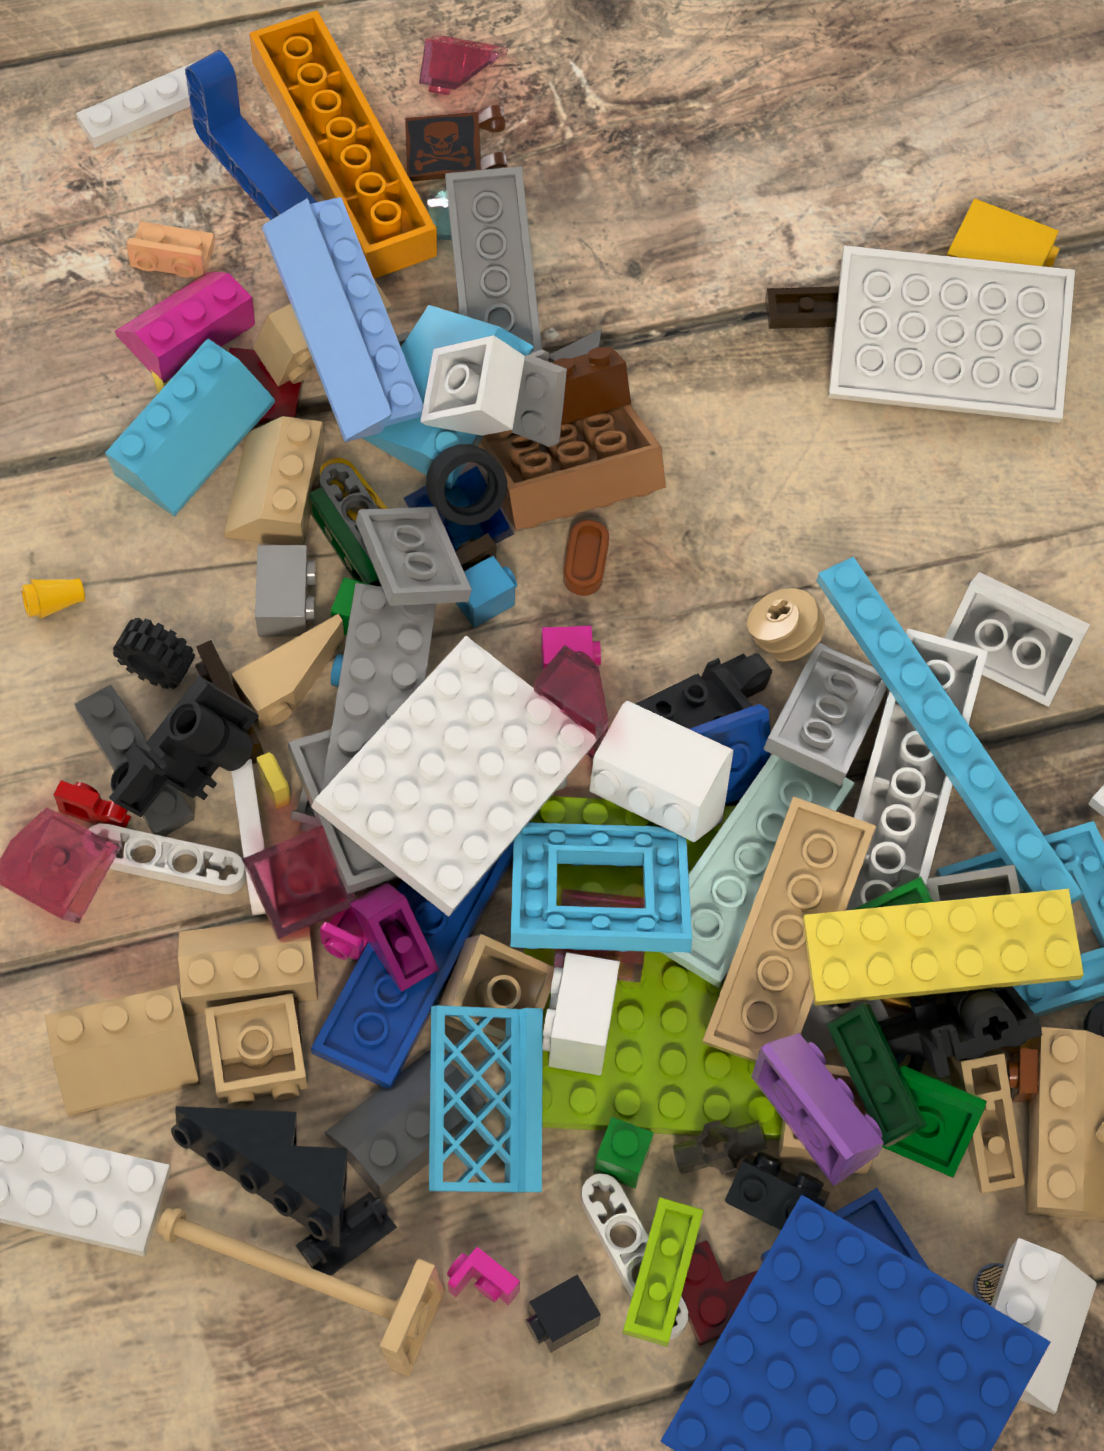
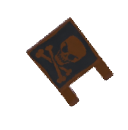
(451, 143)

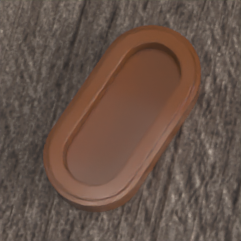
(586, 557)

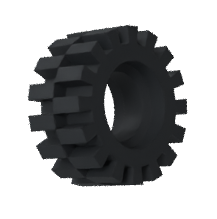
(153, 653)

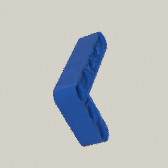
(234, 142)

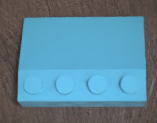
(411, 439)

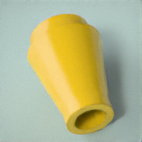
(49, 596)

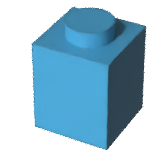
(491, 591)

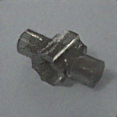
(701, 1151)

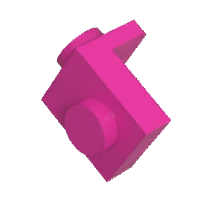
(343, 936)

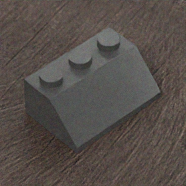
(391, 1129)

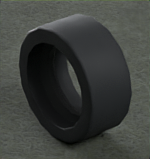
(486, 505)

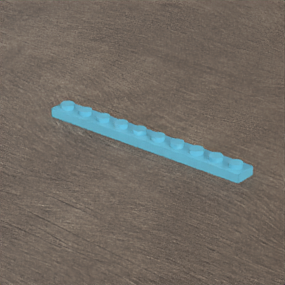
(944, 730)

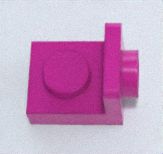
(491, 1277)

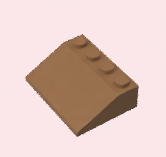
(590, 467)

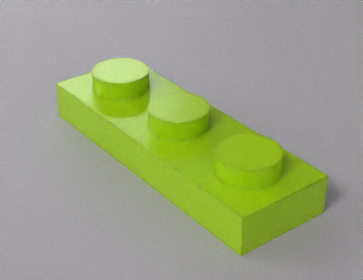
(663, 1272)

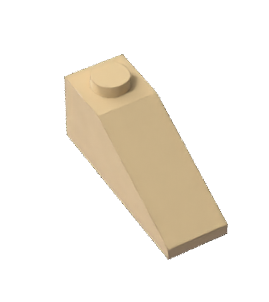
(284, 676)
(995, 1143)

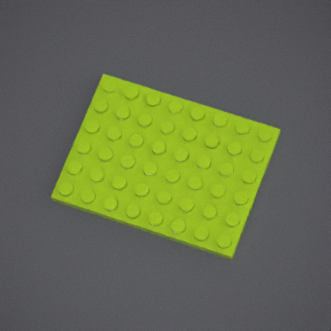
(655, 1051)

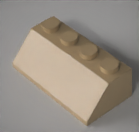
(1064, 1117)

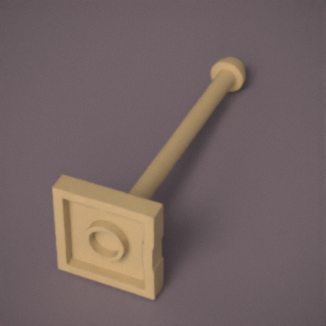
(408, 1316)

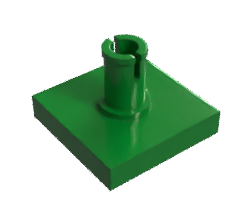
(950, 1123)

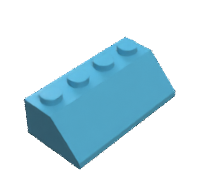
(189, 427)

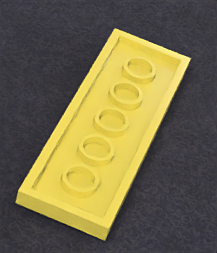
(942, 947)

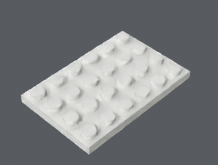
(952, 334)
(454, 775)

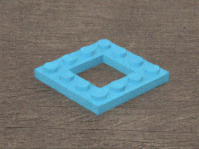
(1083, 857)
(657, 927)

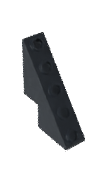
(264, 1158)

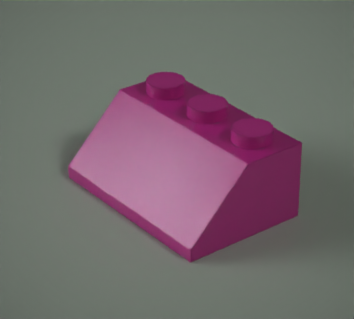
(176, 327)

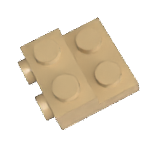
(256, 1051)

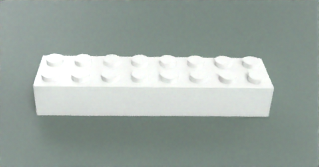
(904, 783)

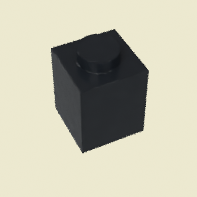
(562, 1314)

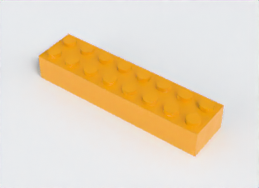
(343, 141)

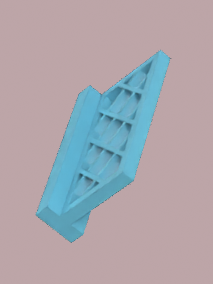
(521, 1105)

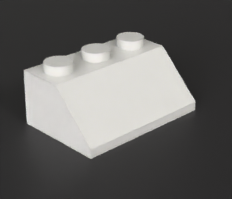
(1025, 638)
(662, 772)
(1053, 1301)

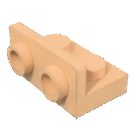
(170, 250)

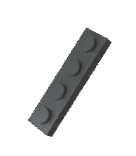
(115, 734)

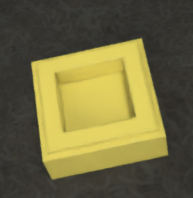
(274, 780)

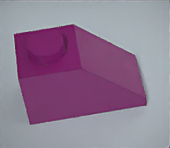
(394, 935)

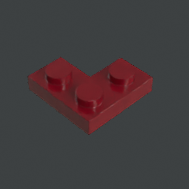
(708, 1296)

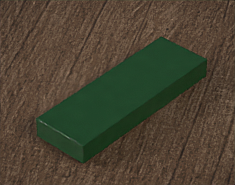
(341, 538)
(876, 1074)

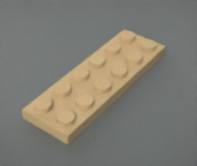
(769, 976)

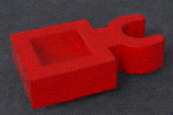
(86, 804)

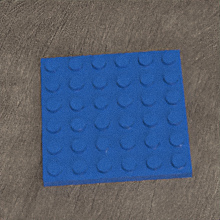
(855, 1354)

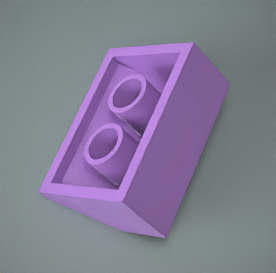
(816, 1106)

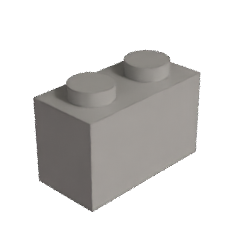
(282, 590)

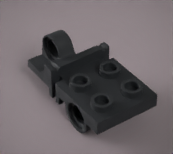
(713, 695)
(186, 749)
(962, 1027)

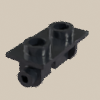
(362, 1227)

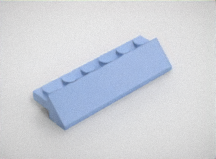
(342, 318)

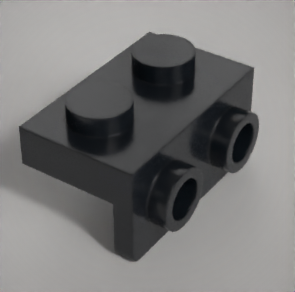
(771, 1192)

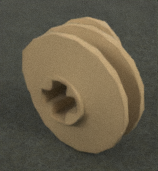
(786, 624)

